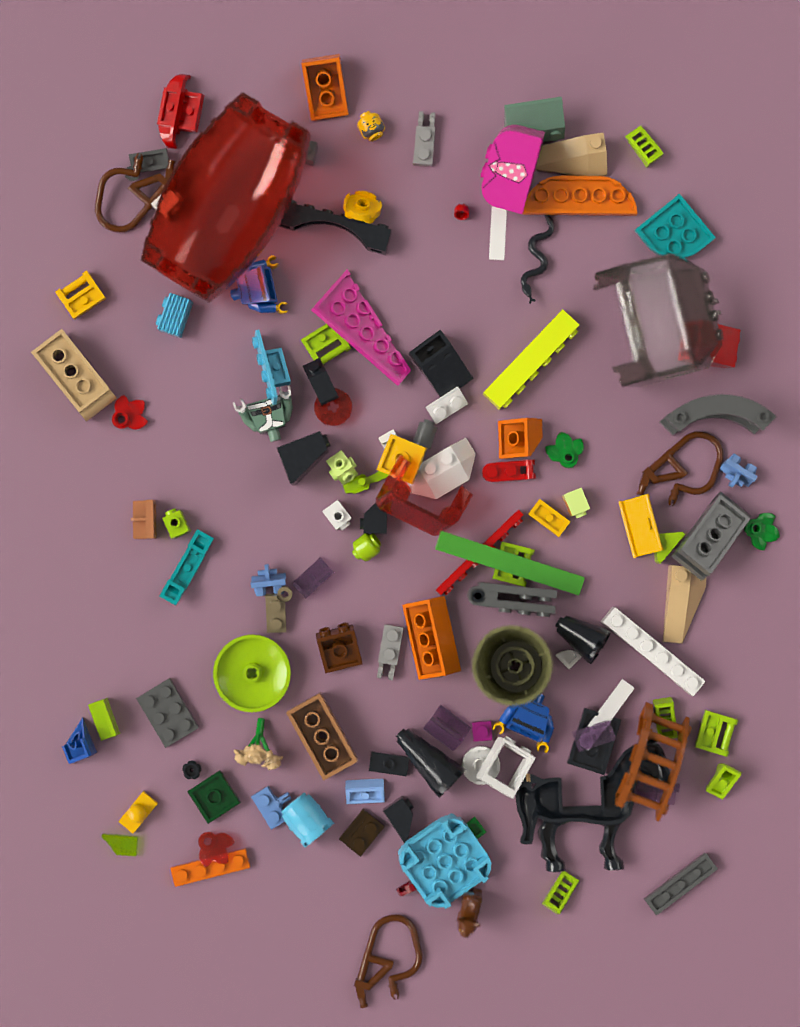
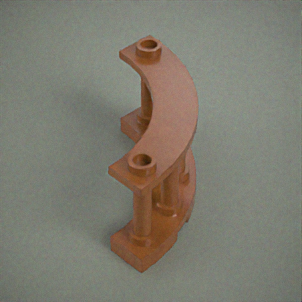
(639, 753)

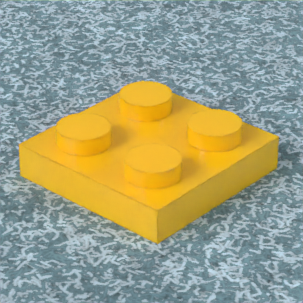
(410, 450)

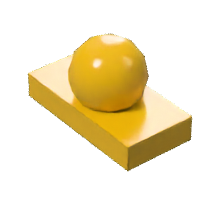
(138, 812)

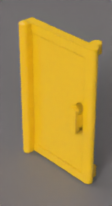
(641, 531)

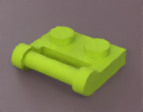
(321, 339)
(507, 577)
(710, 731)

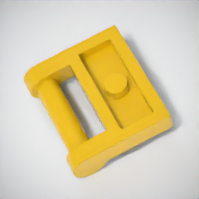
(83, 300)

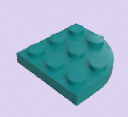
(675, 230)

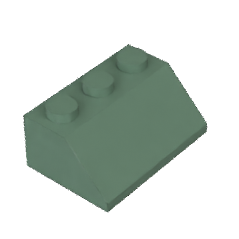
(541, 115)

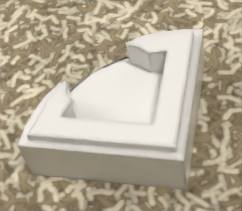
(568, 657)

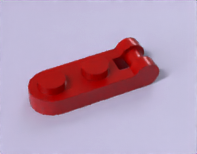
(508, 471)

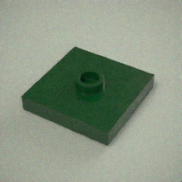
(214, 796)

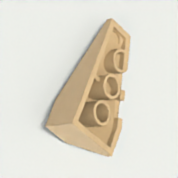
(575, 156)
(682, 600)

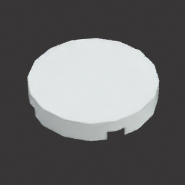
(473, 761)

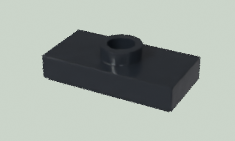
(389, 763)

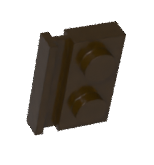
(361, 832)

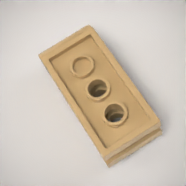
(84, 389)

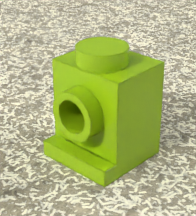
(182, 527)

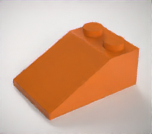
(325, 87)

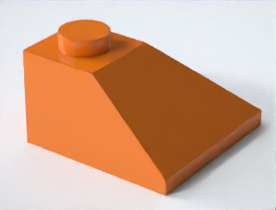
(519, 437)

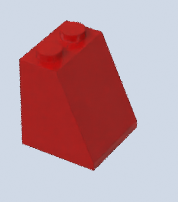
(728, 352)

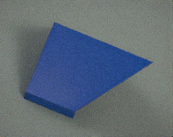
(79, 744)

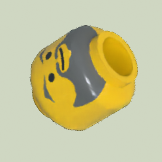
(371, 126)

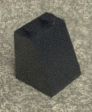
(303, 455)

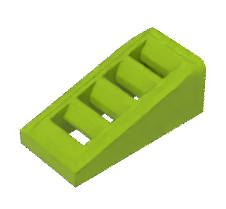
(638, 149)
(658, 705)
(550, 895)

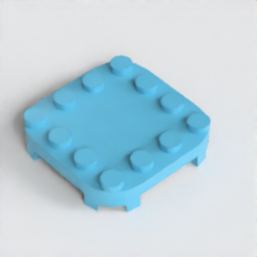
(444, 861)

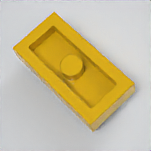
(549, 517)

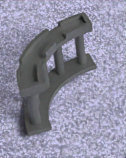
(730, 407)

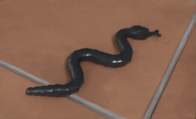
(539, 255)

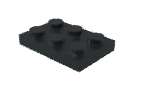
(597, 757)

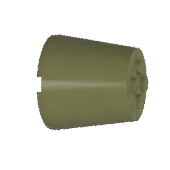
(494, 660)

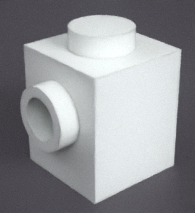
(337, 515)

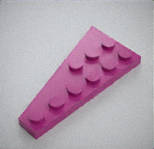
(357, 323)

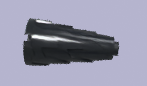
(430, 762)

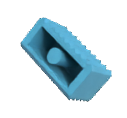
(174, 315)

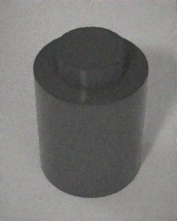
(425, 434)

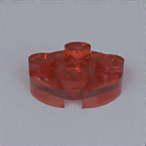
(342, 413)

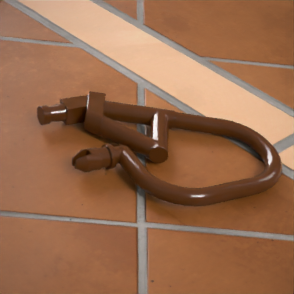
(135, 189)
(648, 473)
(360, 982)

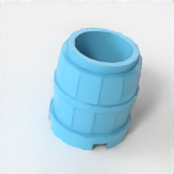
(306, 819)

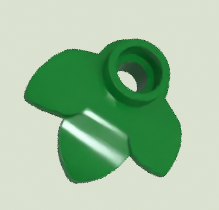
(563, 448)
(764, 532)

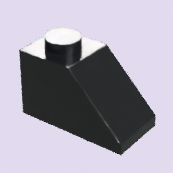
(320, 381)
(374, 521)
(400, 816)

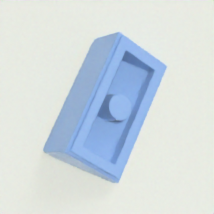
(365, 791)

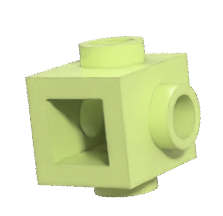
(342, 467)

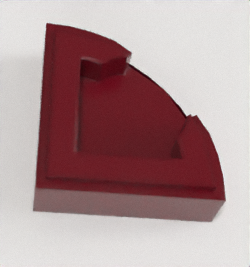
(406, 888)

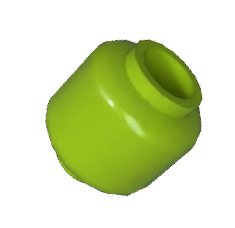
(366, 547)

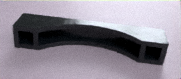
(371, 236)

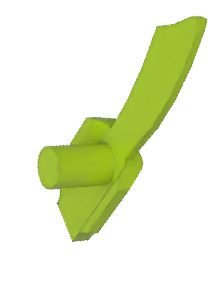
(361, 482)

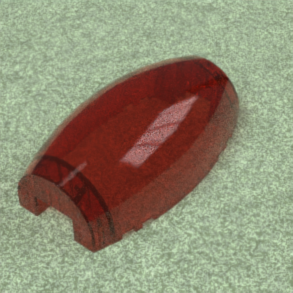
(226, 198)

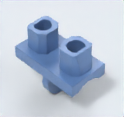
(738, 474)
(267, 578)

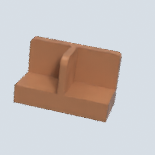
(144, 519)

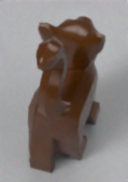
(469, 912)

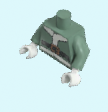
(265, 417)

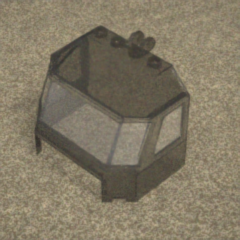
(665, 317)

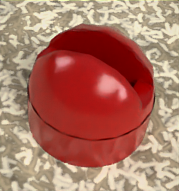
(461, 215)

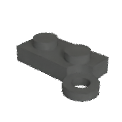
(152, 160)

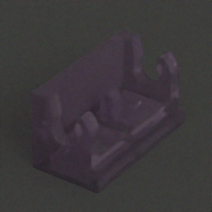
(313, 578)
(593, 735)

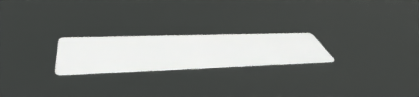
(497, 233)
(613, 703)

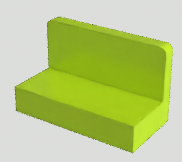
(104, 719)

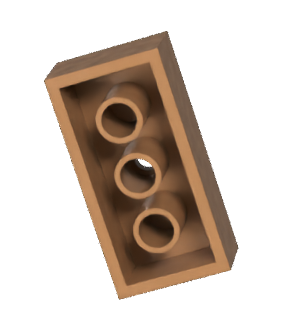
(333, 751)

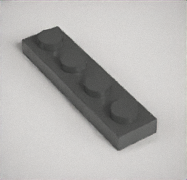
(680, 883)

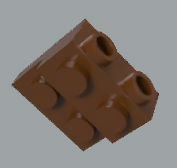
(338, 647)

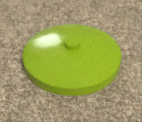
(251, 673)

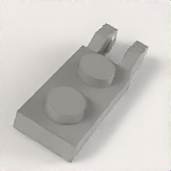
(424, 141)
(389, 649)

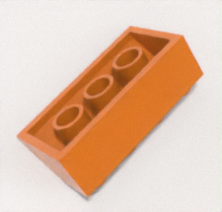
(431, 638)

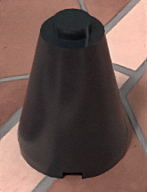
(583, 637)

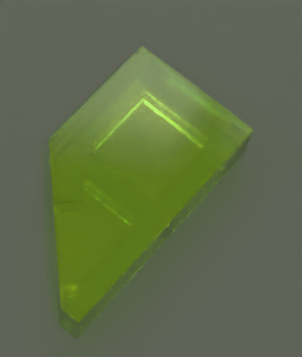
(122, 844)

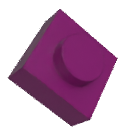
(482, 730)

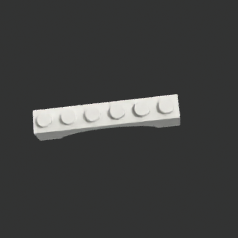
(653, 651)

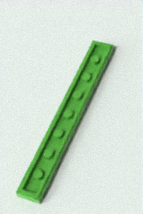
(509, 563)

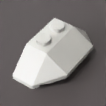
(444, 471)

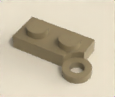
(277, 610)

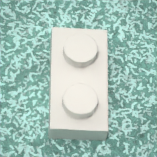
(446, 405)

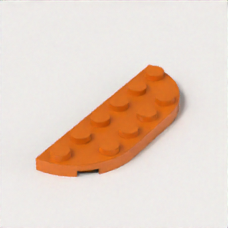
(580, 197)

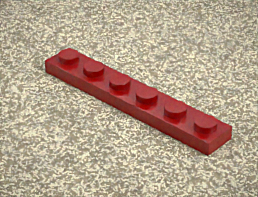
(500, 534)

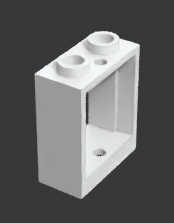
(520, 773)

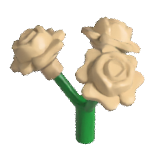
(255, 753)

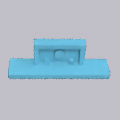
(273, 365)

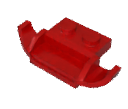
(178, 110)

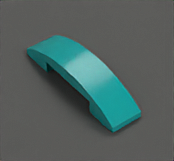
(187, 567)

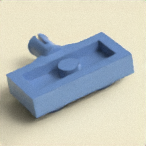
(270, 806)

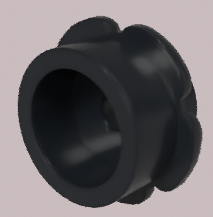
(186, 770)

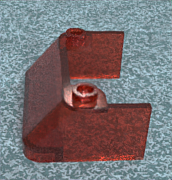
(394, 496)

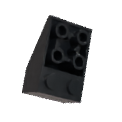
(440, 364)

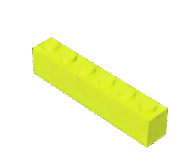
(531, 359)

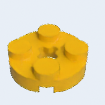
(354, 210)

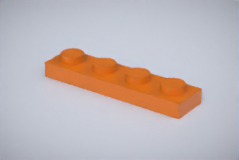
(196, 871)

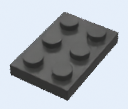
(167, 712)

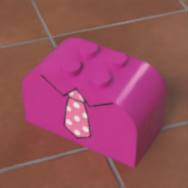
(511, 167)

